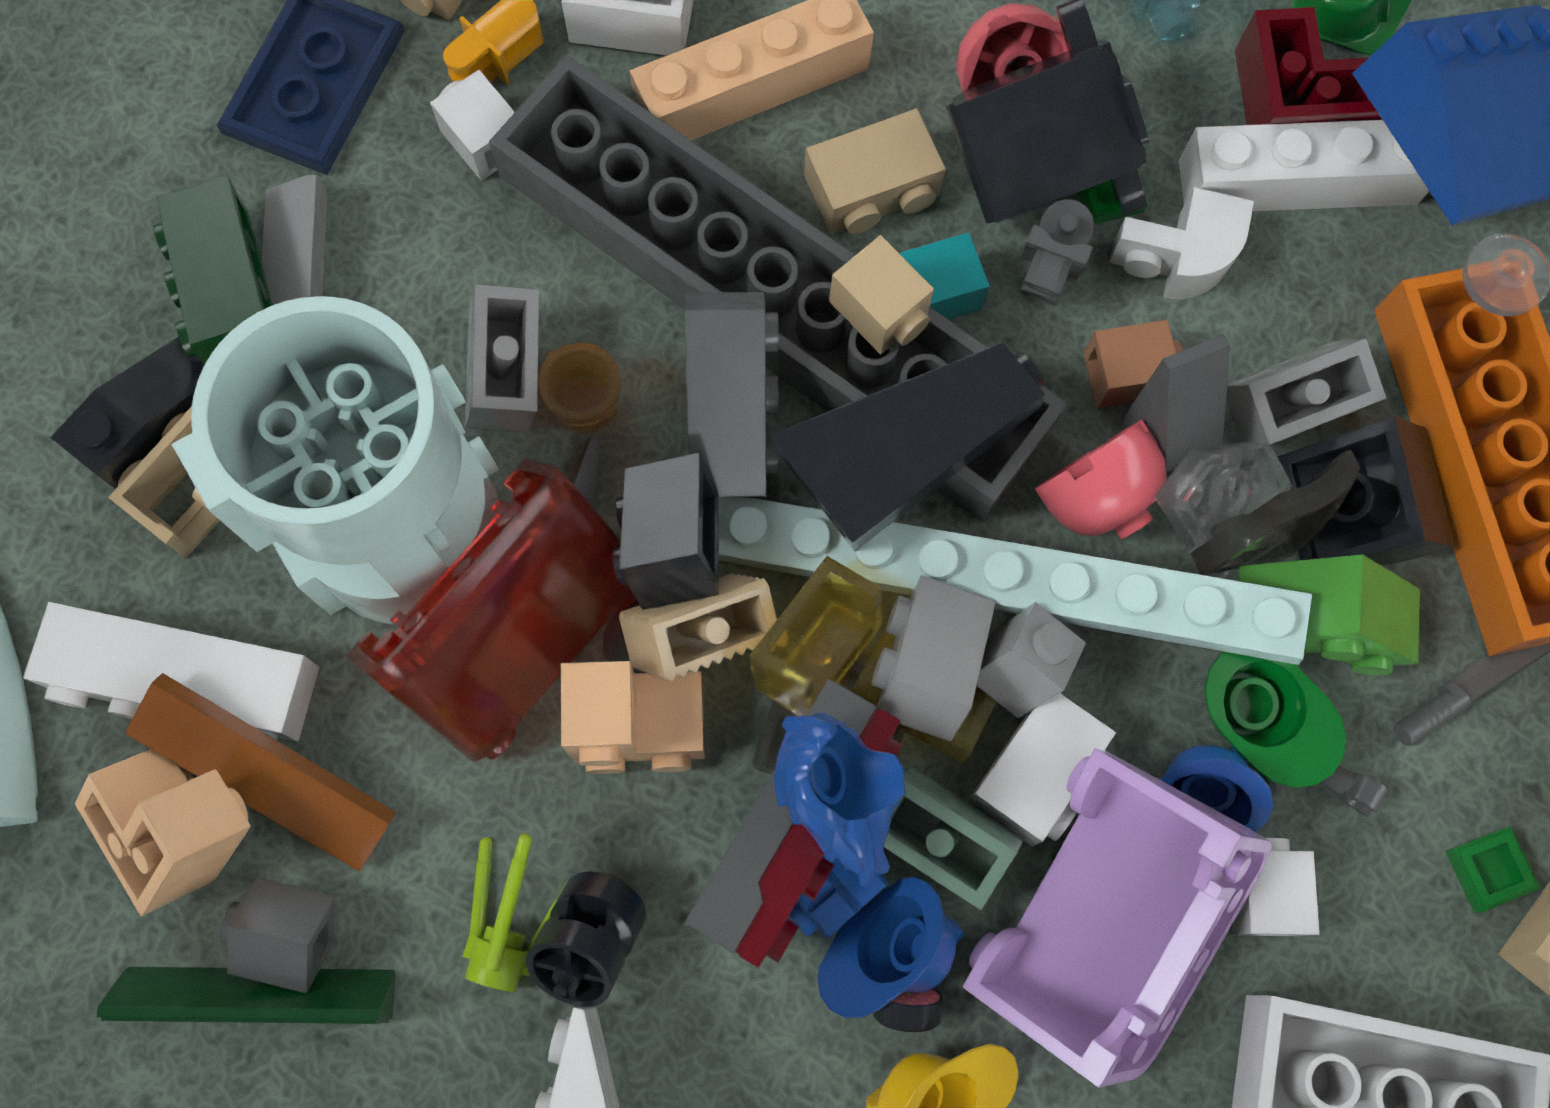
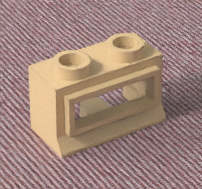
(152, 479)

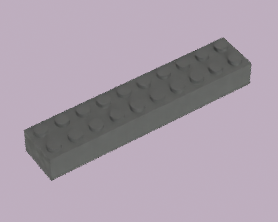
(706, 229)

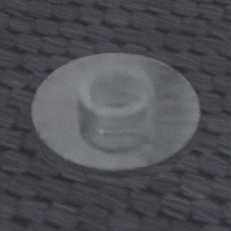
(1506, 274)

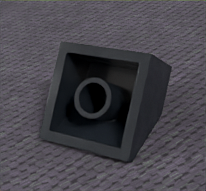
(1394, 502)

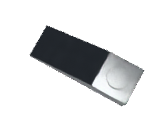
(130, 412)

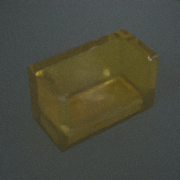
(817, 636)

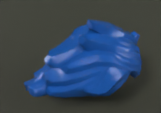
(839, 791)

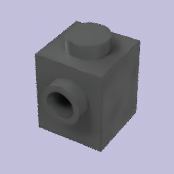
(279, 934)

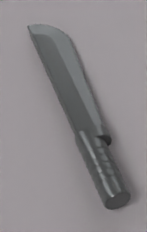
(1464, 690)

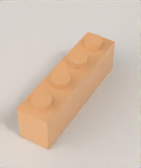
(755, 66)

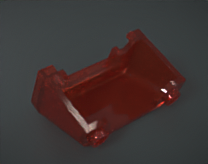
(502, 616)

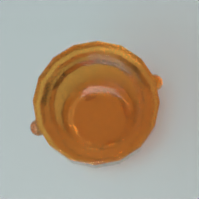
(580, 386)

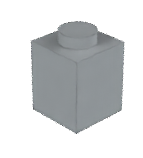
(1028, 660)

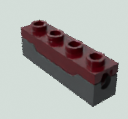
(776, 860)

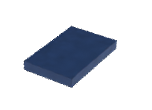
(311, 80)

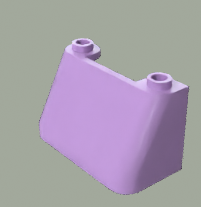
(1119, 921)

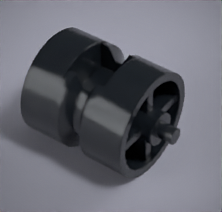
(586, 939)

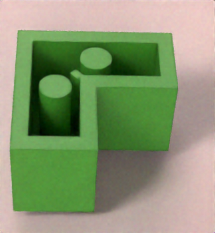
(1356, 609)

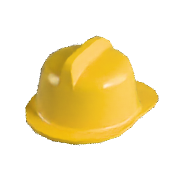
(972, 1080)

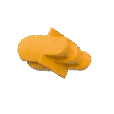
(495, 41)

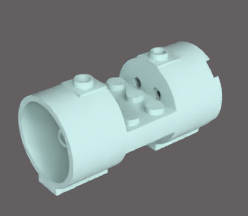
(339, 453)

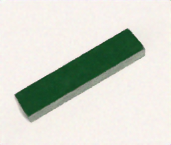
(215, 996)

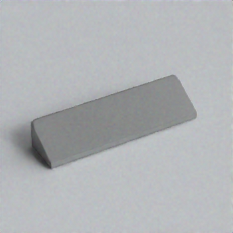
(295, 238)

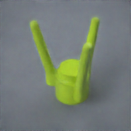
(497, 952)

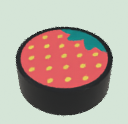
(912, 1012)

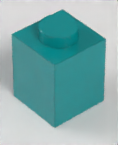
(953, 272)

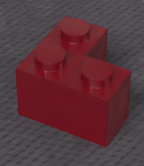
(1287, 75)

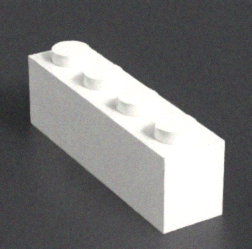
(1302, 165)
(117, 659)

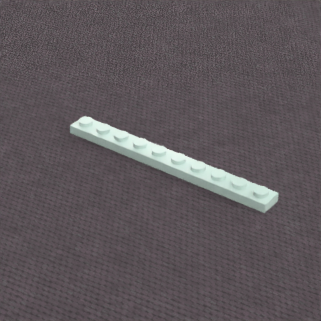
(1067, 585)

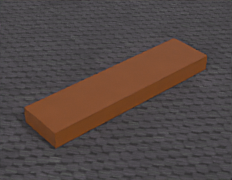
(261, 770)

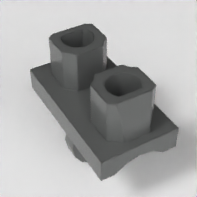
(1057, 249)

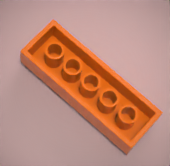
(1486, 412)

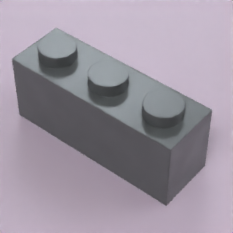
(730, 389)

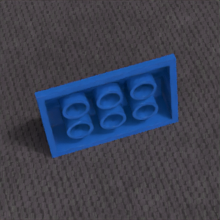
(1469, 106)

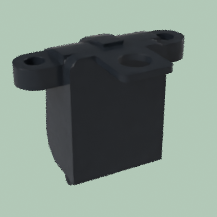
(1053, 127)

